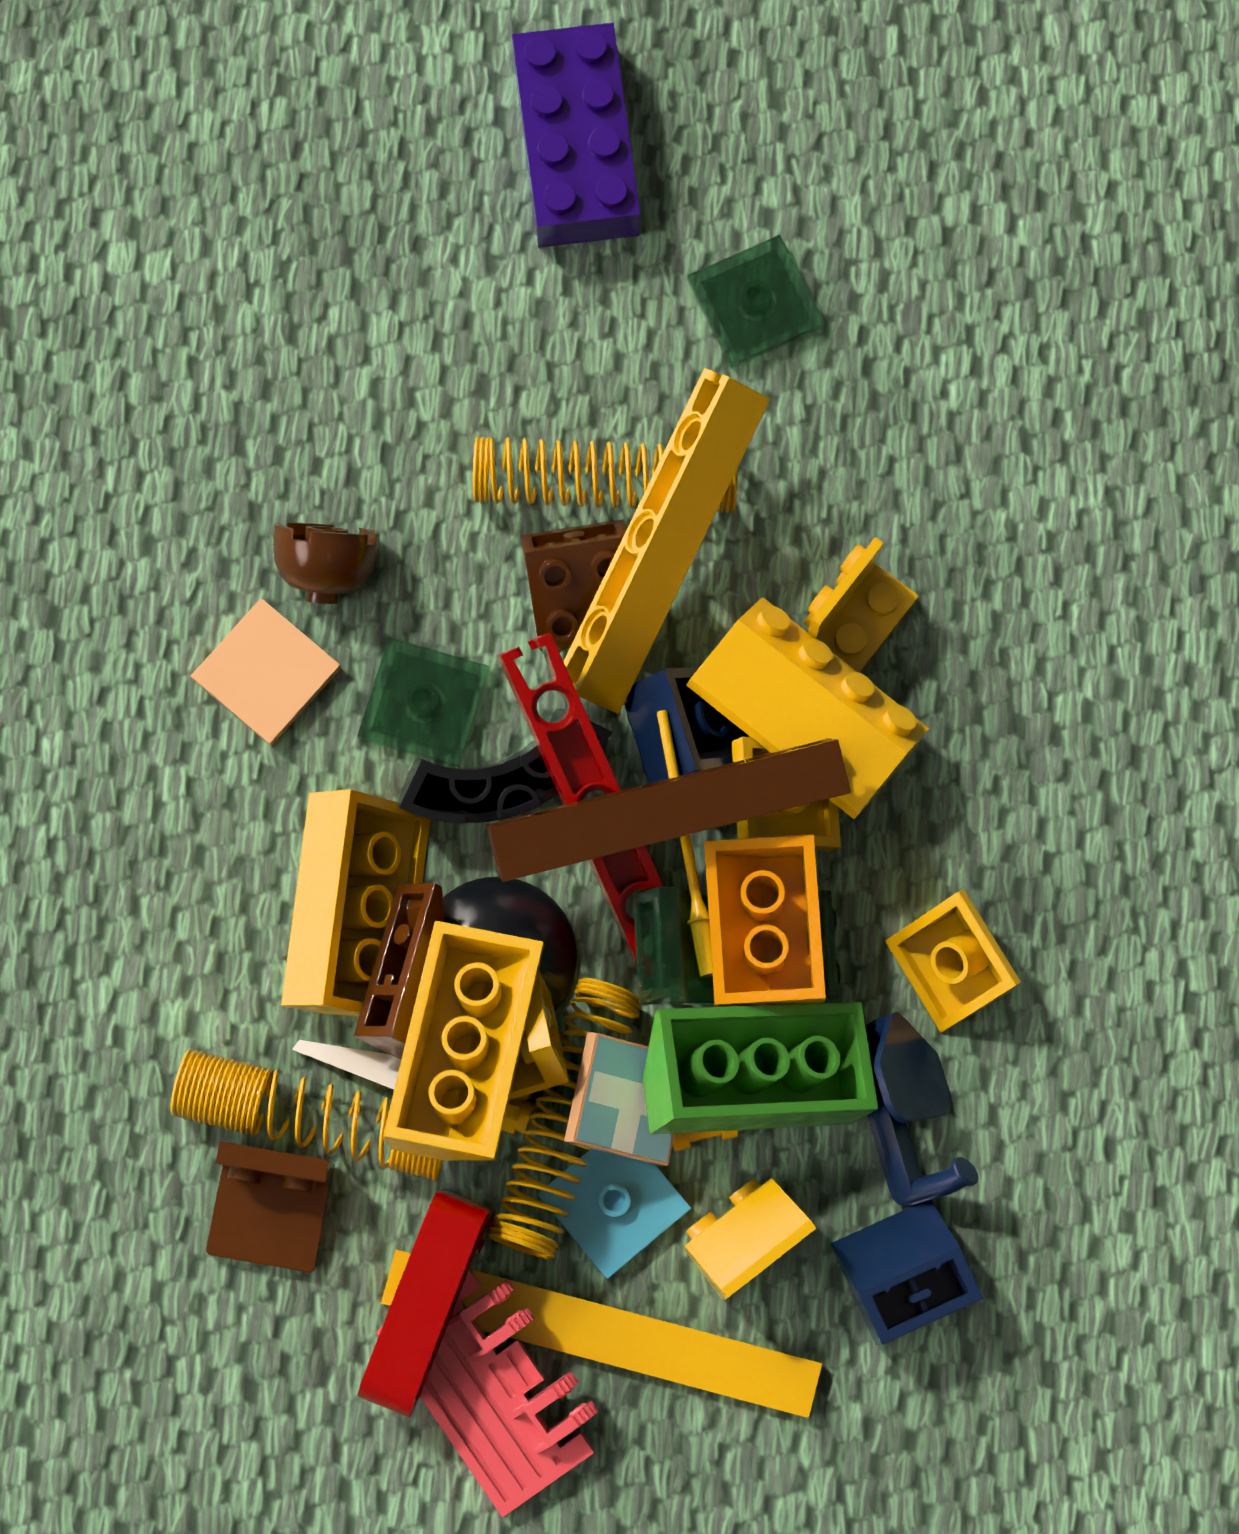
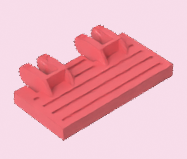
(485, 1406)

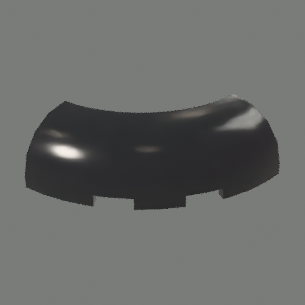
(485, 791)

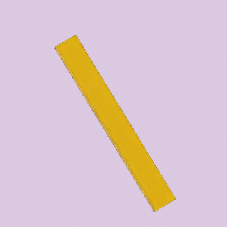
(645, 1344)

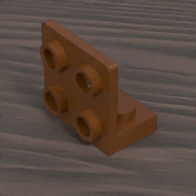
(566, 574)
(269, 1207)

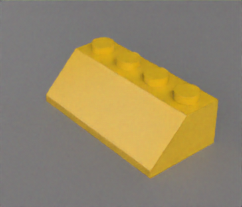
(796, 691)
(346, 884)
(463, 1044)

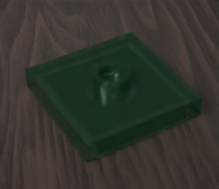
(755, 301)
(423, 702)

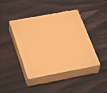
(266, 672)

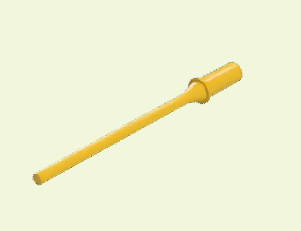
(699, 914)

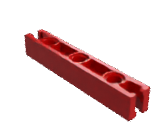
(577, 768)

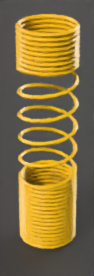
(230, 1095)

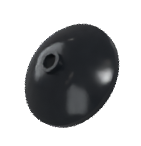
(523, 912)

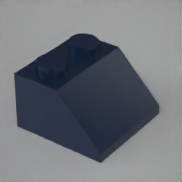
(698, 730)

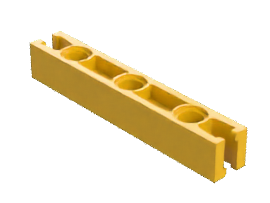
(663, 538)

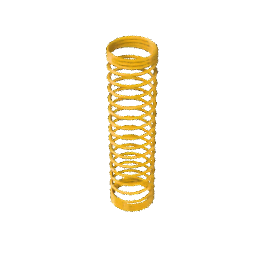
(485, 461)
(522, 1238)

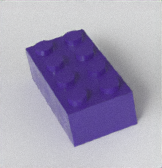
(576, 135)

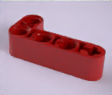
(424, 1301)

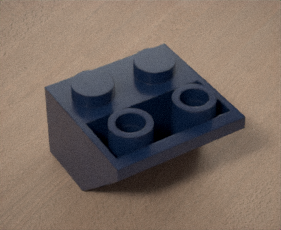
(906, 1272)

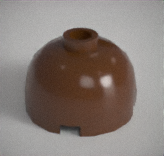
(324, 559)

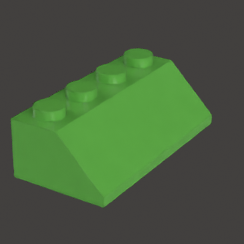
(758, 1068)

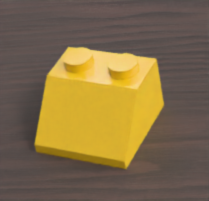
(747, 1236)

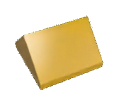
(953, 961)

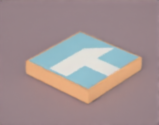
(611, 1104)

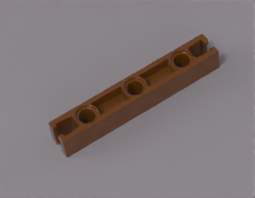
(668, 809)

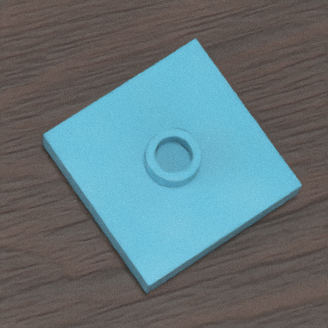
(616, 1207)

